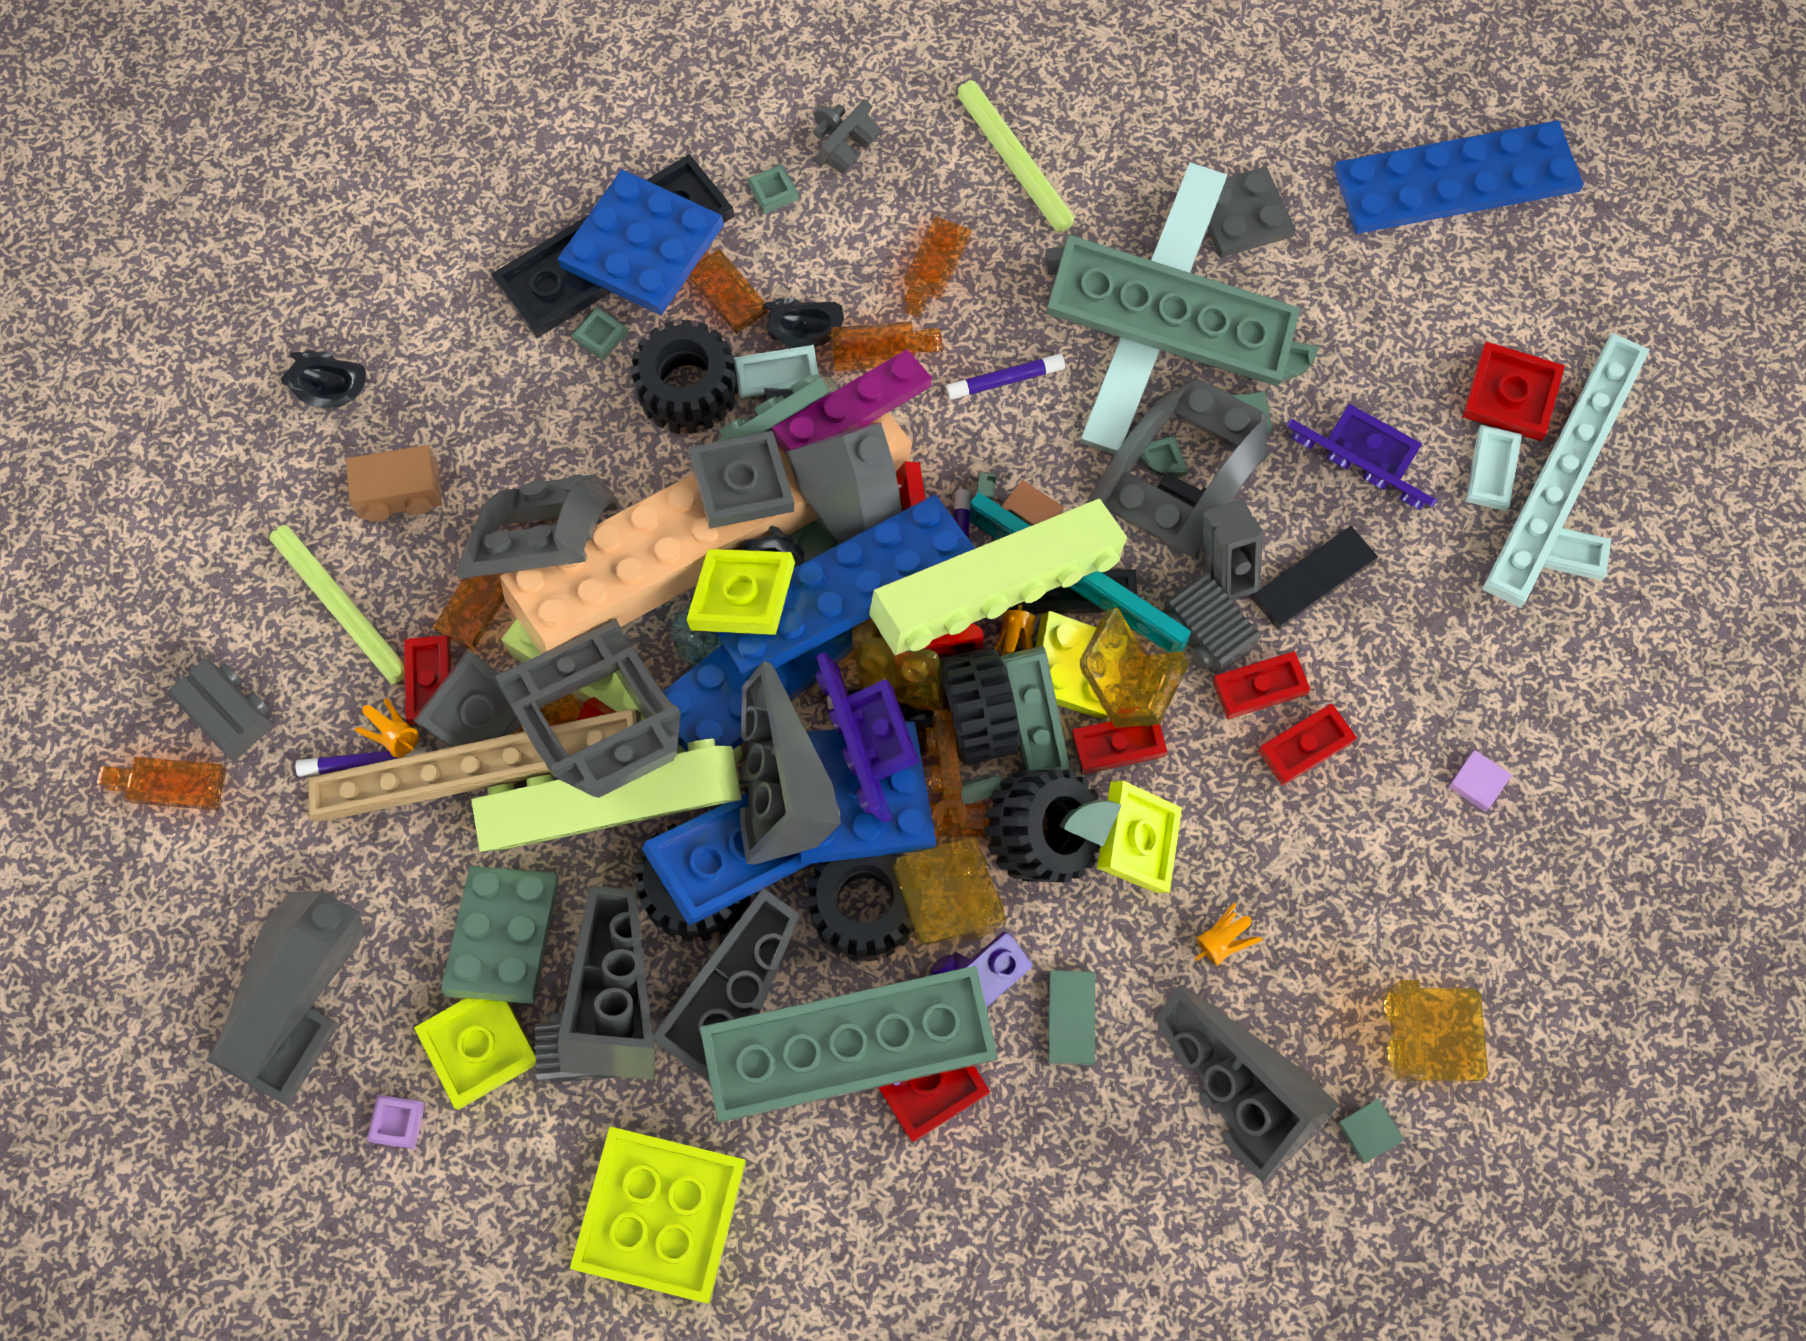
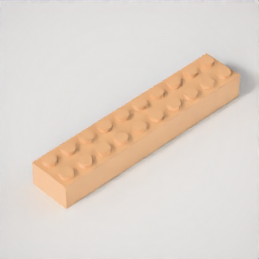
(646, 558)

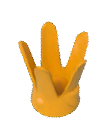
(1016, 625)
(397, 735)
(1218, 941)

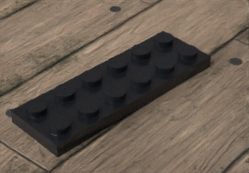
(550, 295)

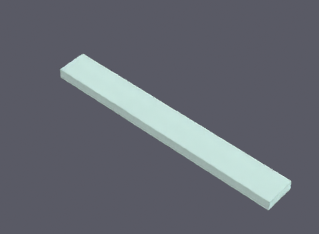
(1134, 361)
(1565, 471)

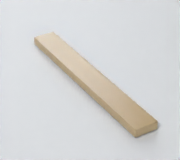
(450, 769)

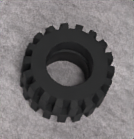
(691, 404)
(980, 705)
(1018, 831)
(666, 914)
(851, 936)

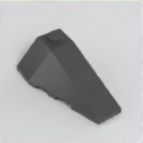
(848, 480)
(788, 787)
(286, 973)
(1259, 1092)

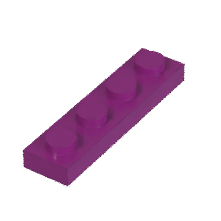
(855, 402)

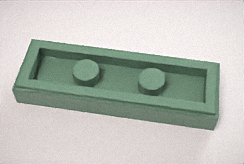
(1037, 710)

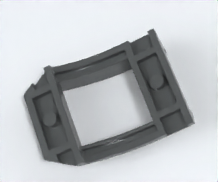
(574, 500)
(1159, 511)
(573, 666)

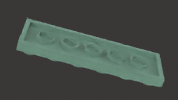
(1173, 310)
(848, 1044)

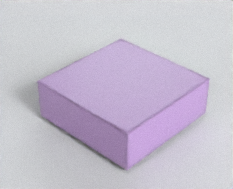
(1480, 780)
(396, 1122)

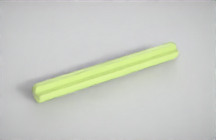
(1015, 156)
(338, 604)

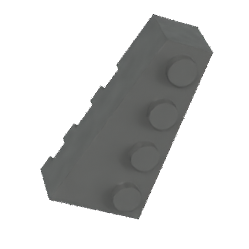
(731, 981)
(607, 1002)

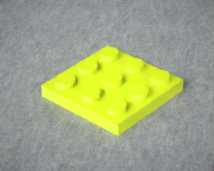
(658, 1215)

